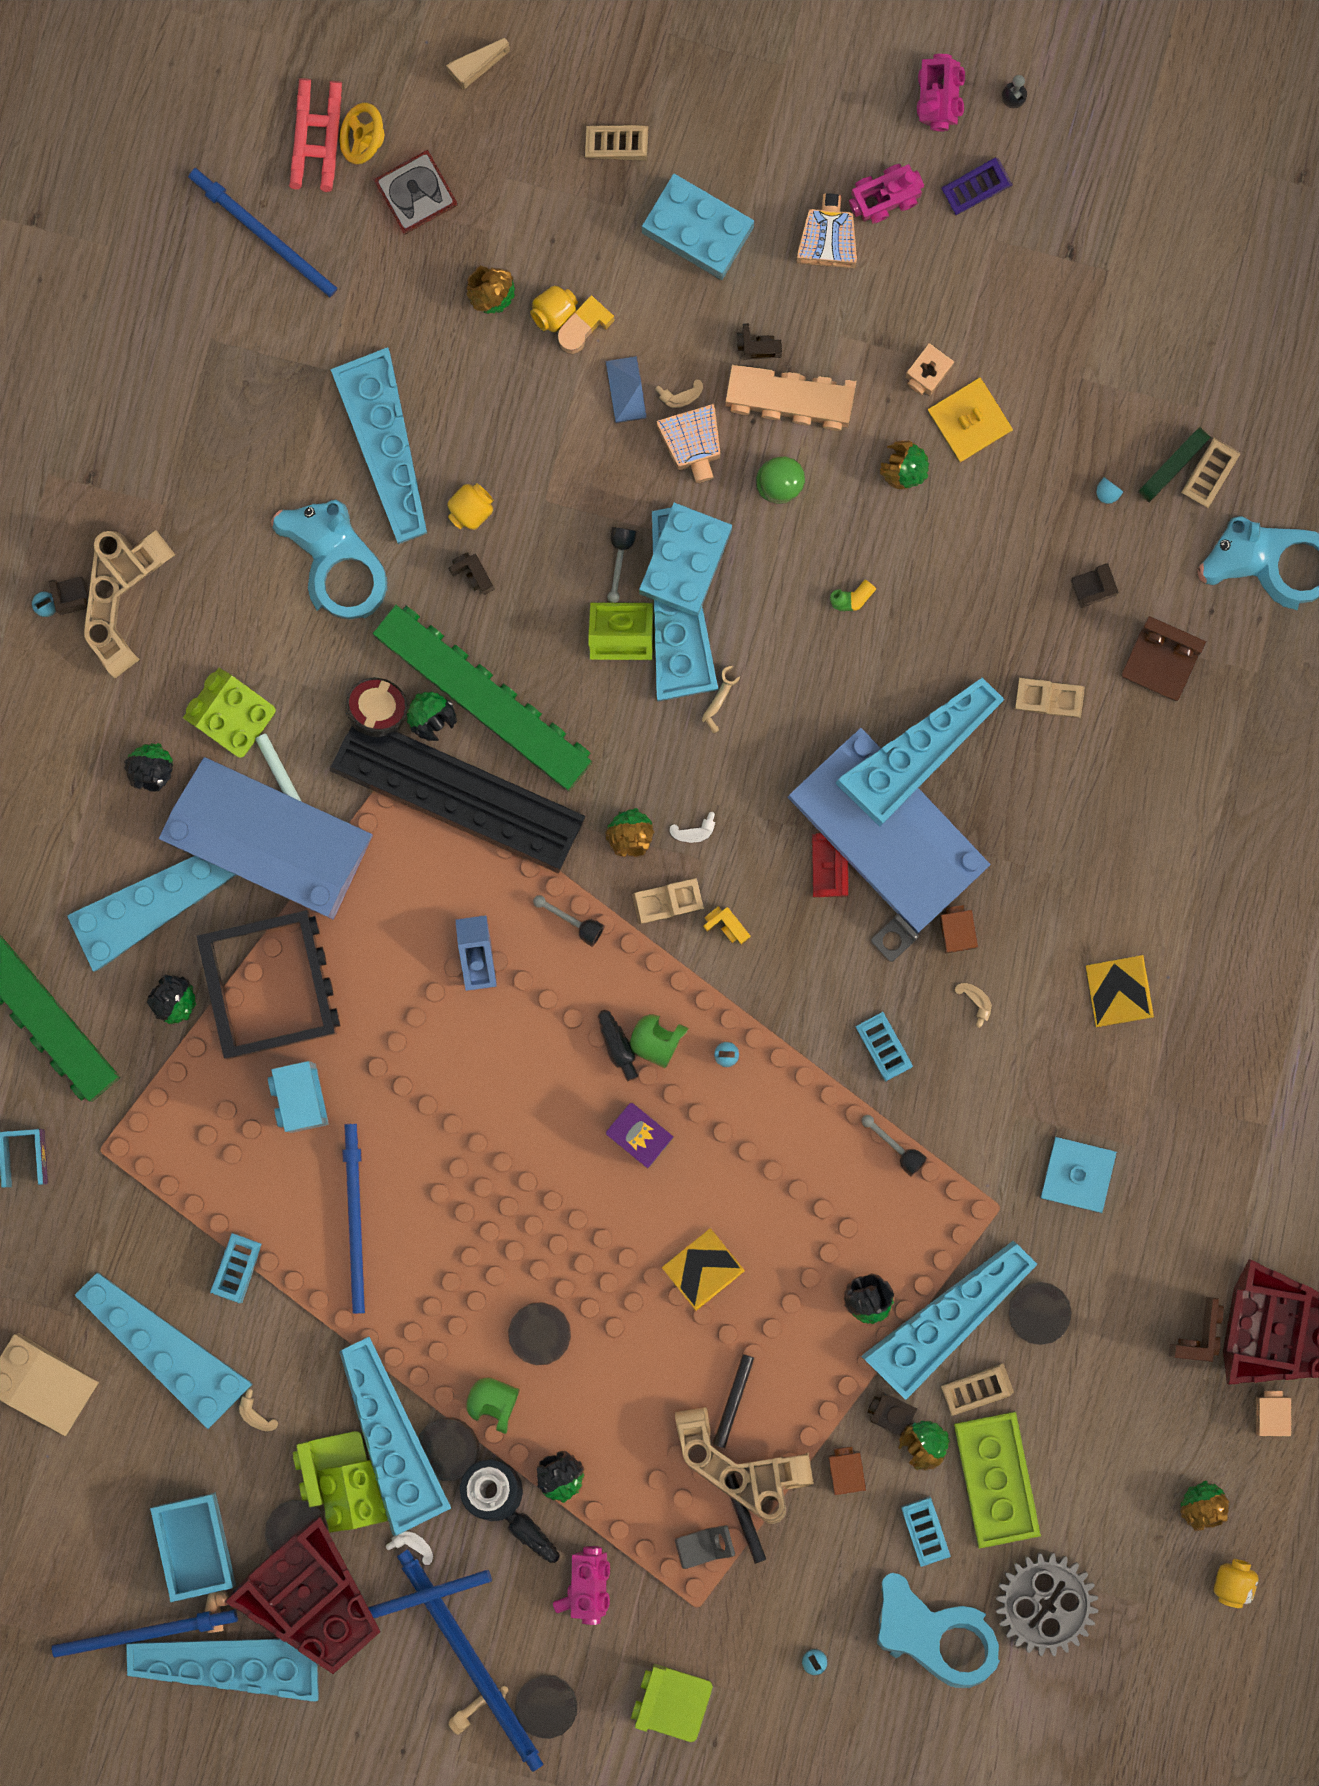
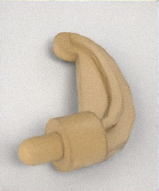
(681, 399)
(979, 999)
(252, 1417)

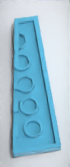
(377, 419)
(681, 643)
(900, 767)
(136, 911)
(932, 1334)
(181, 1365)
(398, 1460)
(239, 1664)

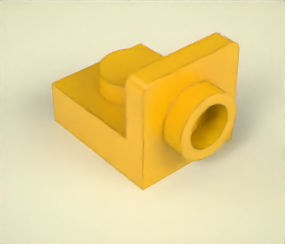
(733, 928)

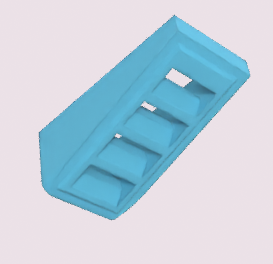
(895, 1070)
(217, 1288)
(917, 1506)

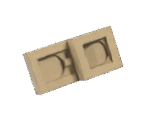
(1050, 698)
(667, 901)

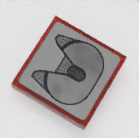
(415, 192)

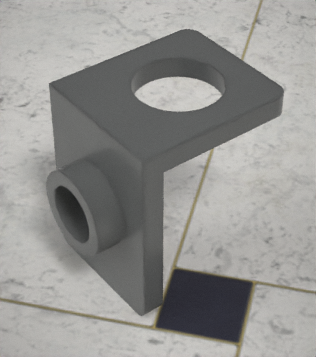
(906, 933)
(704, 1546)

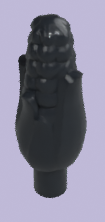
(617, 1045)
(528, 1533)

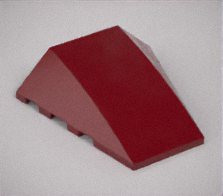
(1271, 1328)
(308, 1599)

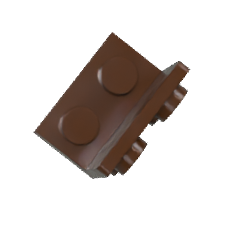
(1163, 658)
(1210, 1342)

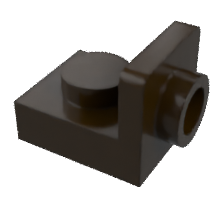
(762, 348)
(477, 576)
(891, 1413)

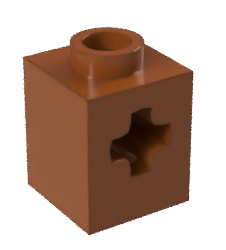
(958, 929)
(846, 1471)

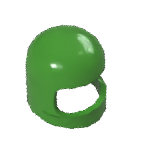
(780, 479)
(653, 1041)
(493, 1399)

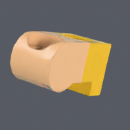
(582, 324)

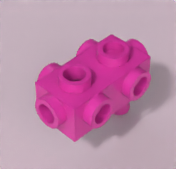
(940, 103)
(894, 189)
(587, 1590)

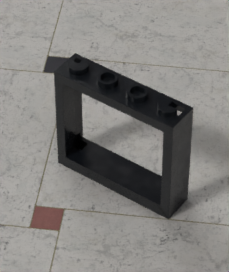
(218, 1000)

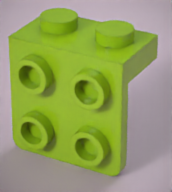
(229, 712)
(323, 1454)
(351, 1496)
(672, 1703)

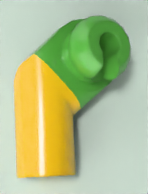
(852, 600)

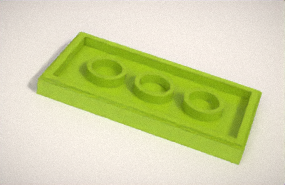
(997, 1479)

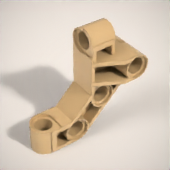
(123, 571)
(761, 1479)

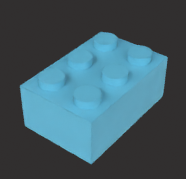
(697, 226)
(685, 559)
(298, 1097)
(193, 1547)

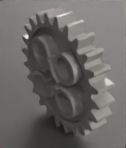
(1070, 1622)

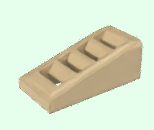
(472, 66)
(626, 130)
(1223, 448)
(1003, 1380)

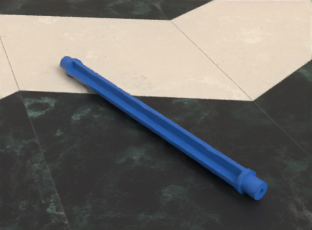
(472, 1664)

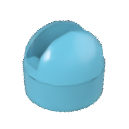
(1107, 491)
(46, 610)
(726, 1061)
(820, 1658)

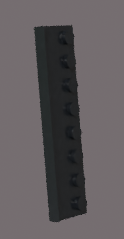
(460, 795)

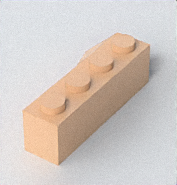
(790, 397)

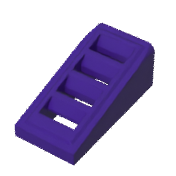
(1000, 173)

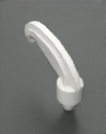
(695, 834)
(413, 1541)

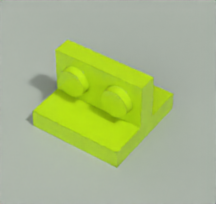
(620, 631)

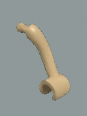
(718, 700)
(459, 1721)

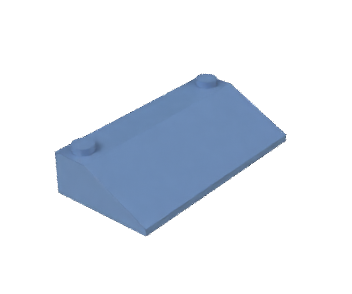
(266, 837)
(911, 859)

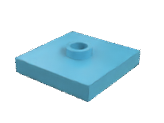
(1078, 1174)

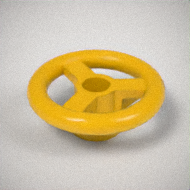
(365, 136)

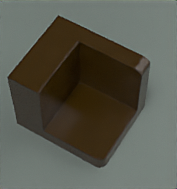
(1094, 586)
(69, 595)

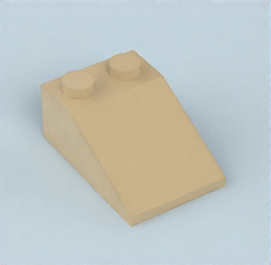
(43, 1384)

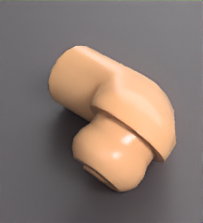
(213, 1604)

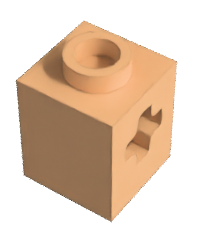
(929, 357)
(1273, 1414)

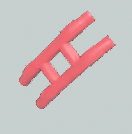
(303, 120)

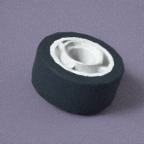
(508, 1490)

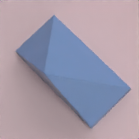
(626, 389)

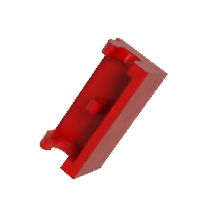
(829, 869)

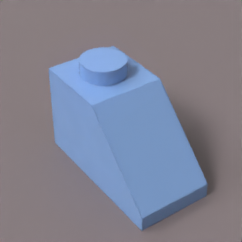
(475, 953)

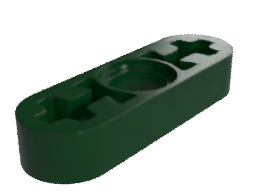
(1174, 464)

